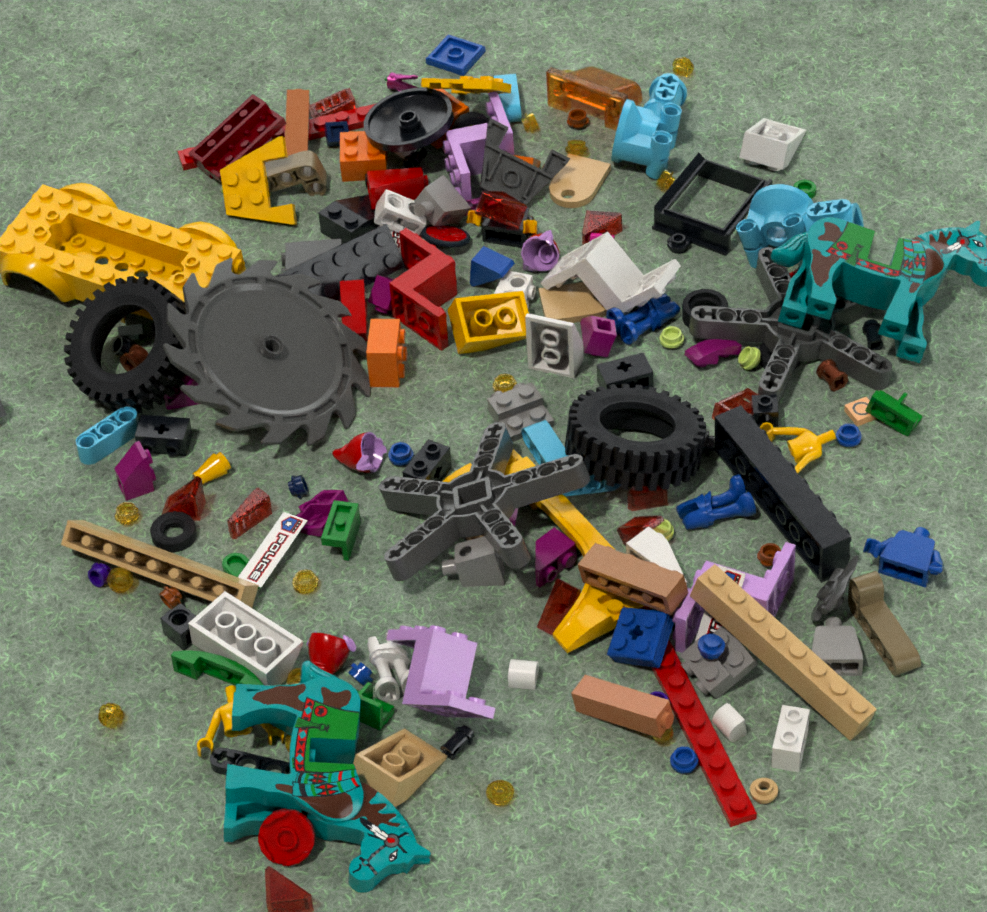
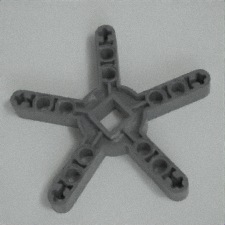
(789, 343)
(475, 503)

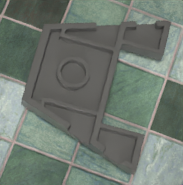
(511, 174)

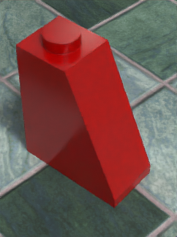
(405, 182)
(355, 299)

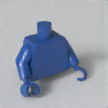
(907, 556)

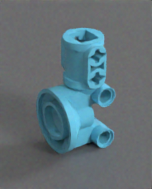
(651, 131)
(786, 211)

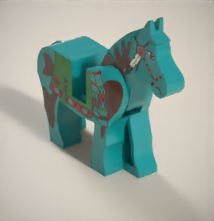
(836, 262)
(322, 780)

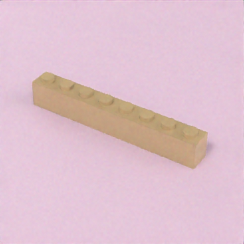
(155, 562)
(782, 652)

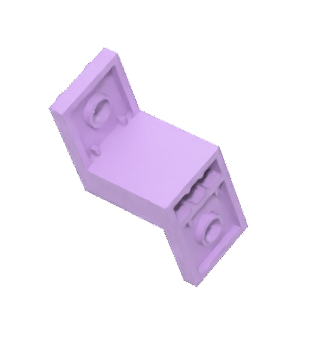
(467, 145)
(766, 591)
(440, 672)

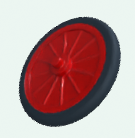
(445, 236)

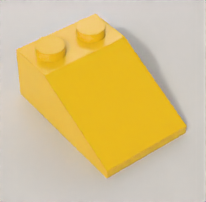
(488, 321)

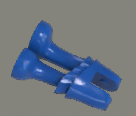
(655, 311)
(701, 512)

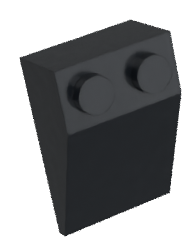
(347, 218)

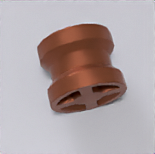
(135, 357)

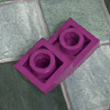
(709, 351)

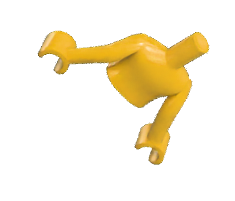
(805, 446)
(224, 714)

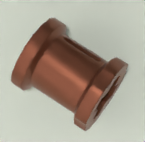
(832, 375)

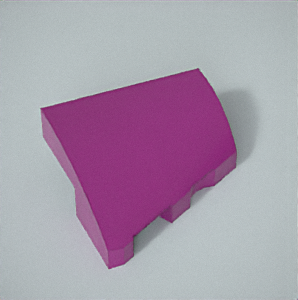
(318, 510)

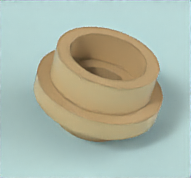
(763, 796)

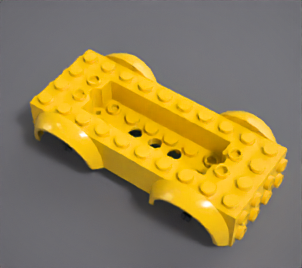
(74, 226)

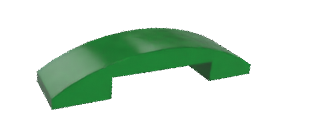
(197, 662)

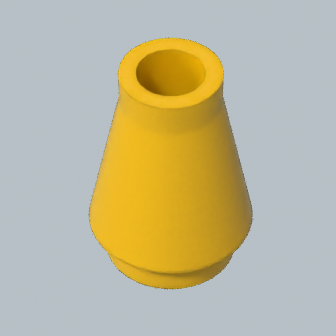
(213, 468)

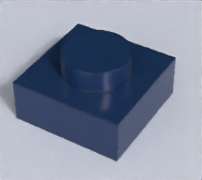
(333, 130)

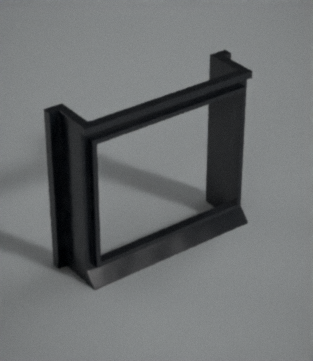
(698, 231)

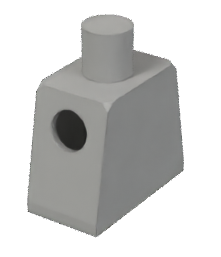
(441, 203)
(476, 564)
(838, 647)

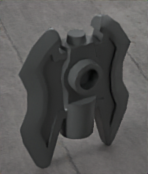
(831, 593)

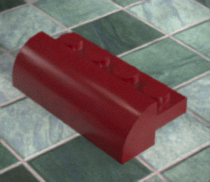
(237, 136)

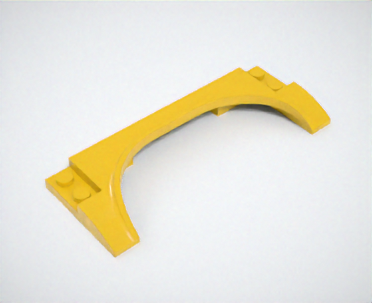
(595, 608)

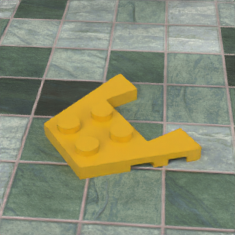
(468, 84)
(247, 186)

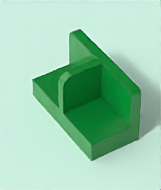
(893, 412)
(342, 527)
(372, 710)

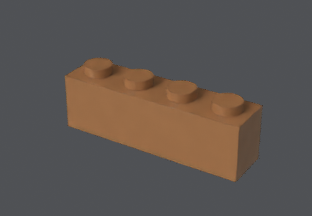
(633, 578)

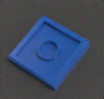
(455, 55)

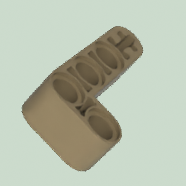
(297, 169)
(880, 624)

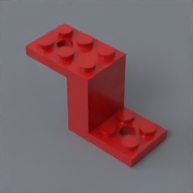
(423, 289)

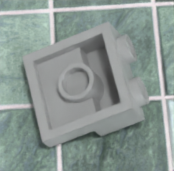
(518, 408)
(722, 673)

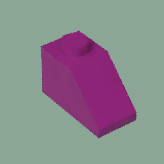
(380, 294)

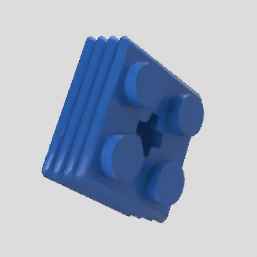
(640, 637)

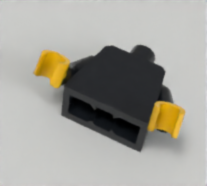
(504, 234)

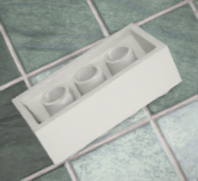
(247, 637)

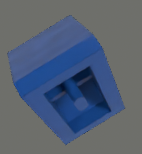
(488, 266)

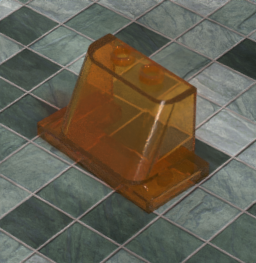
(594, 88)

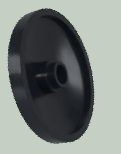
(408, 120)

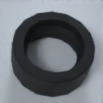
(701, 297)

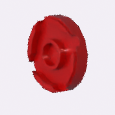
(286, 837)

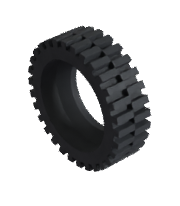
(148, 380)
(631, 461)

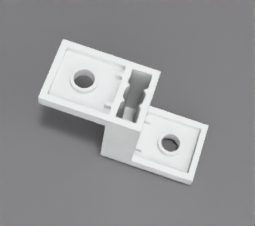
(611, 274)

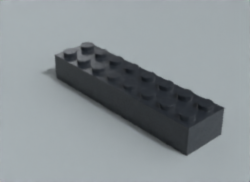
(782, 493)

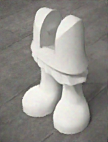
(387, 657)

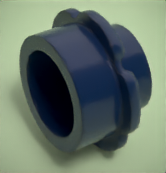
(298, 486)

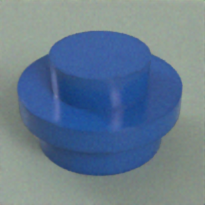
(848, 435)
(400, 454)
(711, 646)
(361, 673)
(684, 760)

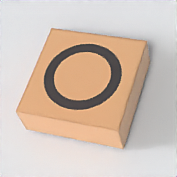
(857, 412)

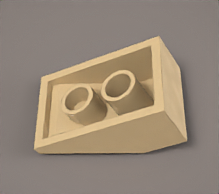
(398, 765)

